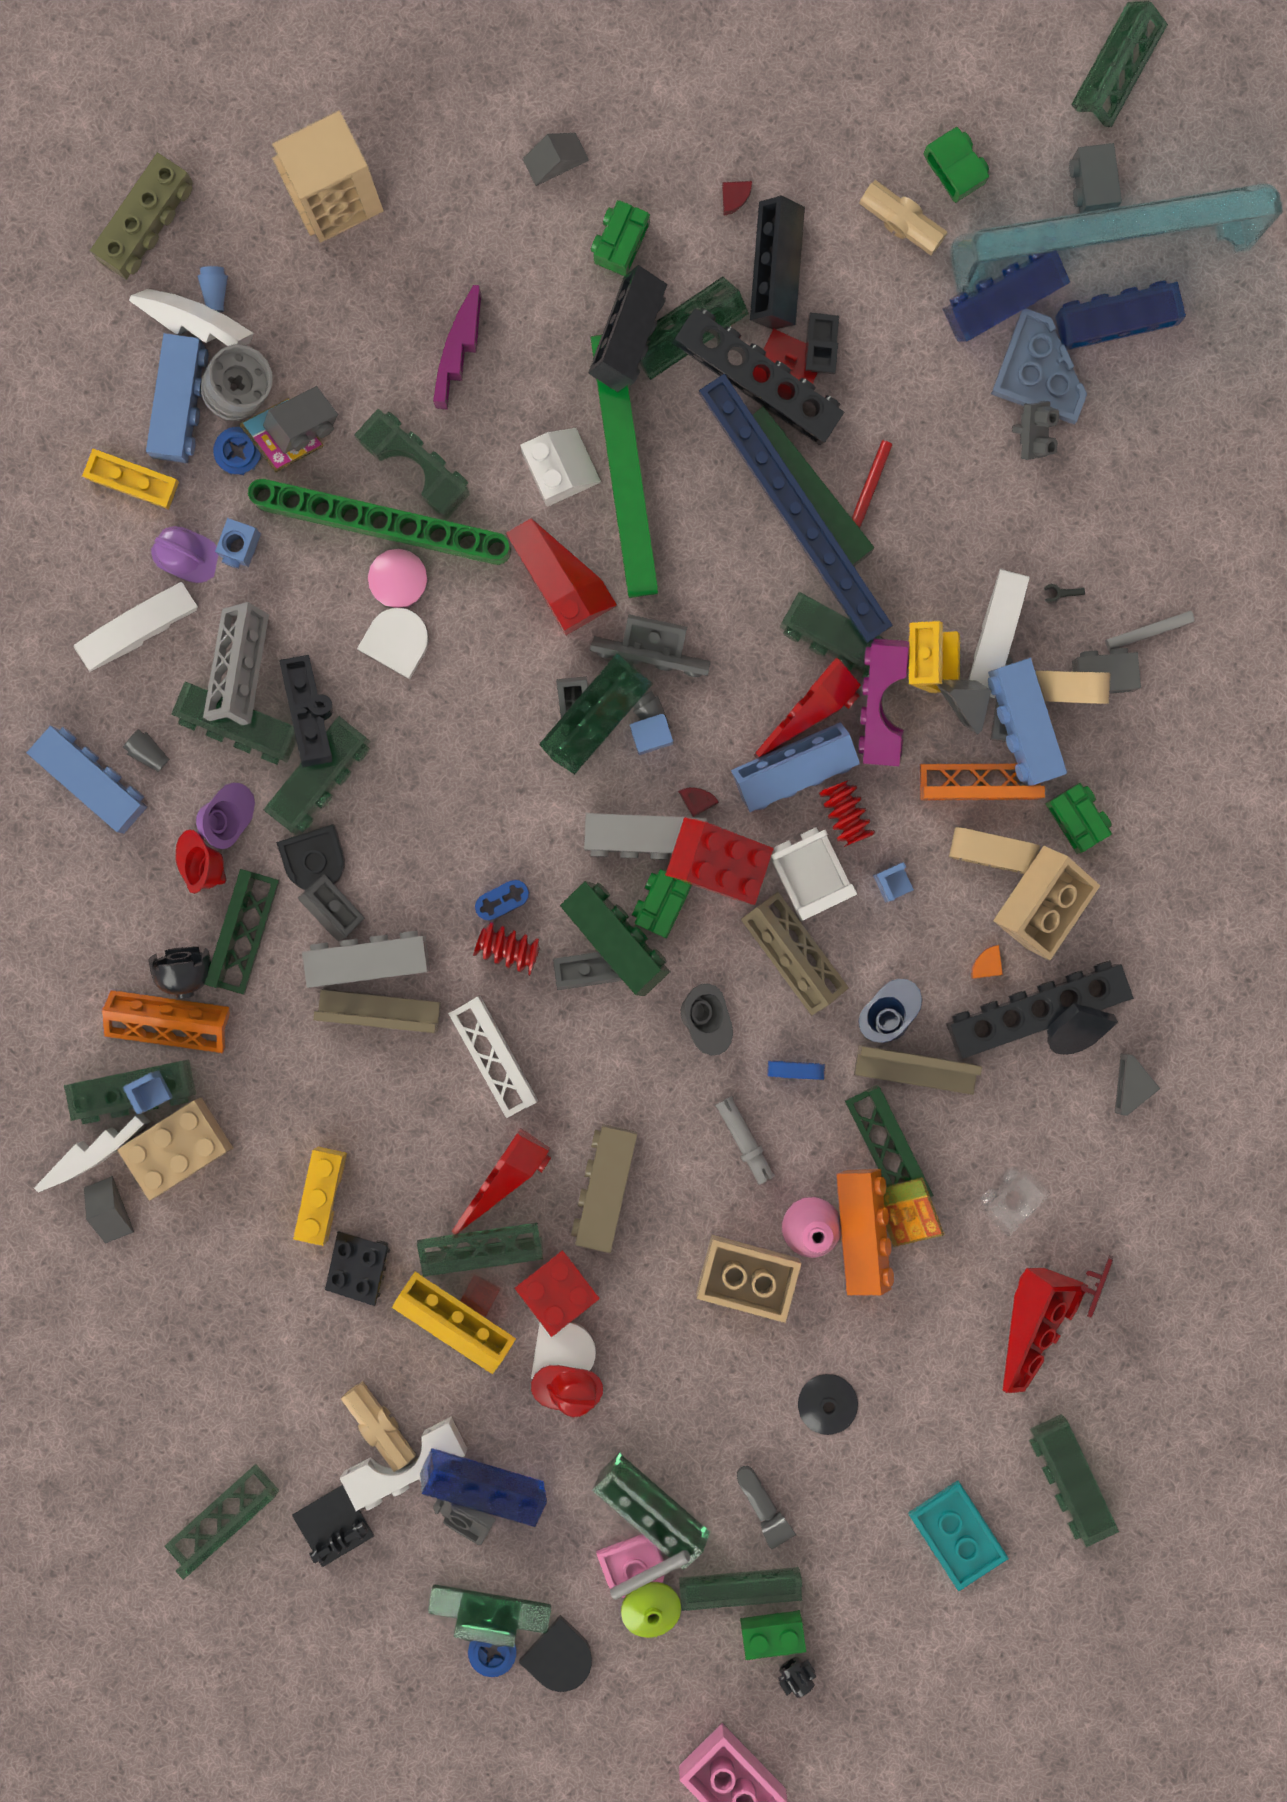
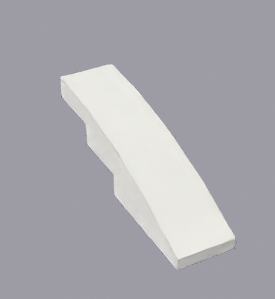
(187, 315)
(999, 625)
(135, 626)
(82, 1157)

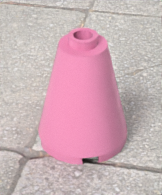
(805, 1219)

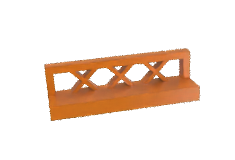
(975, 792)
(164, 1016)

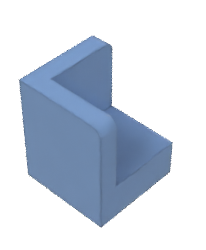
(651, 734)
(893, 882)
(148, 1092)

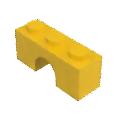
(318, 1196)

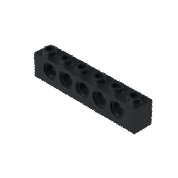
(741, 376)
(1113, 991)

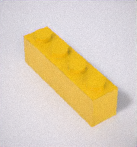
(453, 1323)

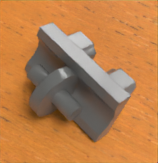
(1035, 430)

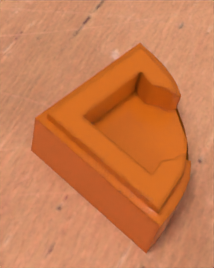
(987, 963)

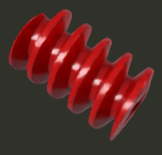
(846, 813)
(507, 948)

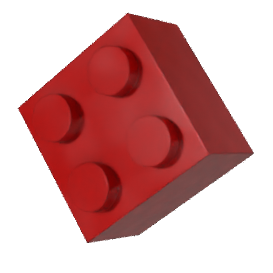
(557, 1293)

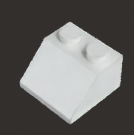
(559, 464)

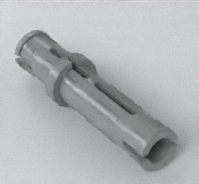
(751, 1151)

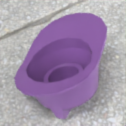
(185, 554)
(226, 815)

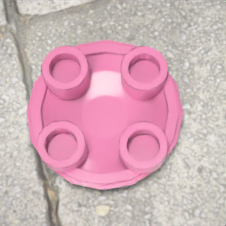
(397, 578)

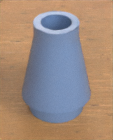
(213, 286)

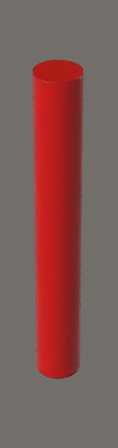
(871, 482)

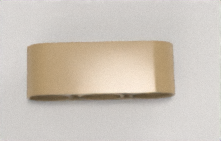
(1074, 686)
(993, 850)

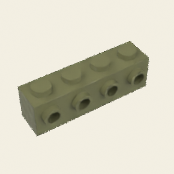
(142, 216)

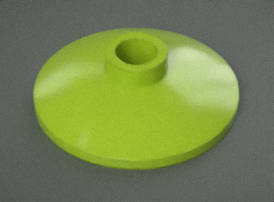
(647, 1600)

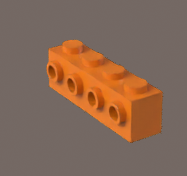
(864, 1232)

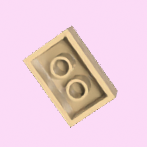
(1047, 902)
(175, 1148)
(748, 1278)

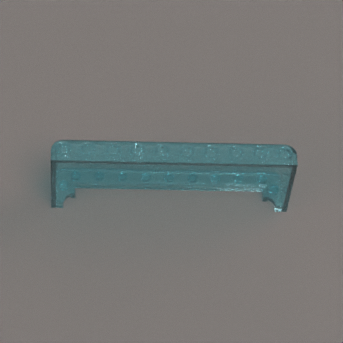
(1237, 213)

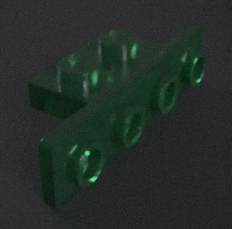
(488, 1616)

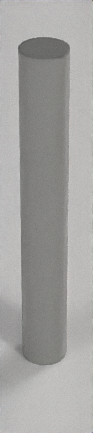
(1150, 630)
(650, 1575)

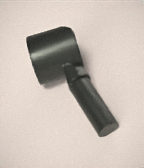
(1062, 593)

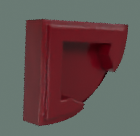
(735, 195)
(697, 800)

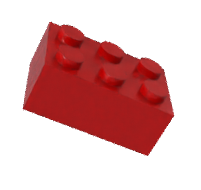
(719, 861)

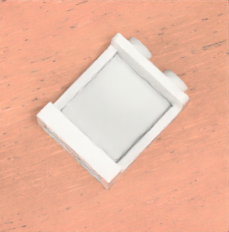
(811, 874)

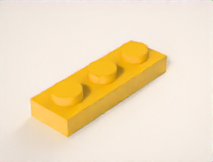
(130, 478)

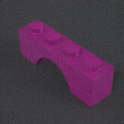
(882, 738)

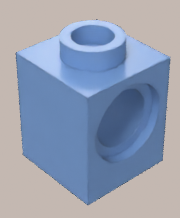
(232, 531)

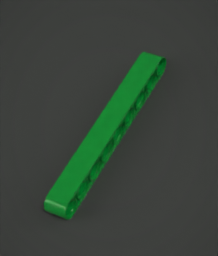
(627, 488)
(369, 512)

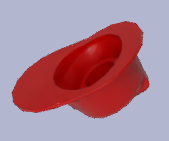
(198, 863)
(567, 1389)

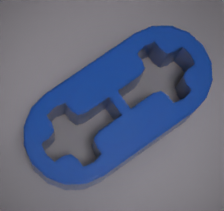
(499, 893)
(797, 1070)

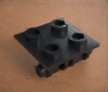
(357, 1268)
(332, 1526)

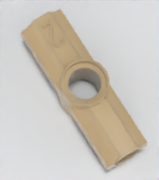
(903, 217)
(378, 1427)

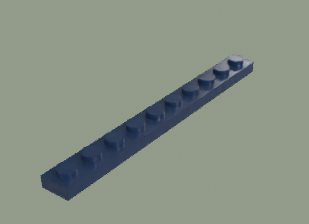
(795, 508)

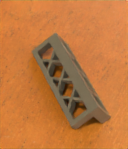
(791, 956)
(378, 1011)
(916, 1069)

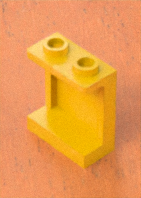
(932, 655)

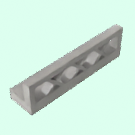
(242, 663)

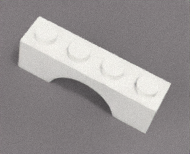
(370, 1481)

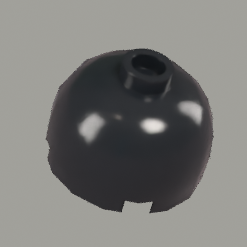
(180, 970)

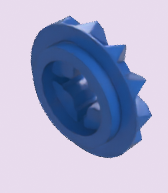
(223, 451)
(497, 1665)

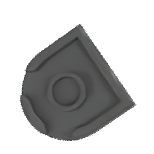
(464, 1520)

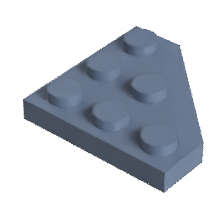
(1039, 368)

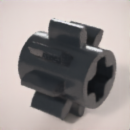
(797, 1677)

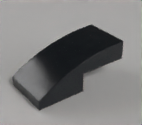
(821, 343)

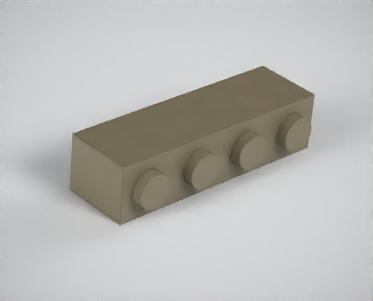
(605, 1189)

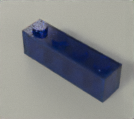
(1005, 295)
(1120, 315)
(483, 1487)

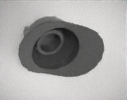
(707, 1019)

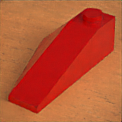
(563, 580)
(825, 698)
(514, 1168)
(1037, 1312)

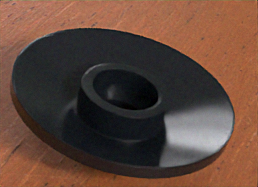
(820, 1391)

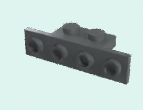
(654, 644)

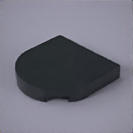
(313, 855)
(1078, 1029)
(559, 1657)

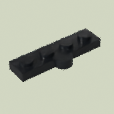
(307, 710)

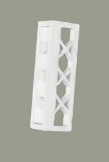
(502, 1051)

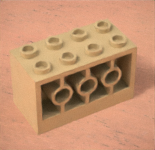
(327, 177)

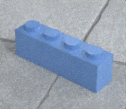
(176, 398)
(1026, 722)
(795, 767)
(87, 779)

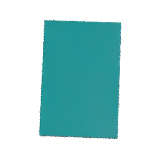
(958, 1535)

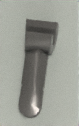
(775, 1527)

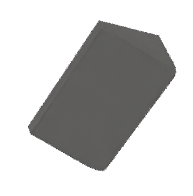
(331, 908)

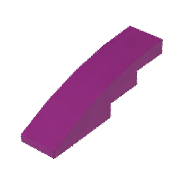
(461, 339)

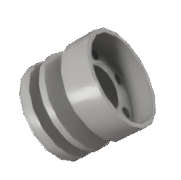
(244, 368)

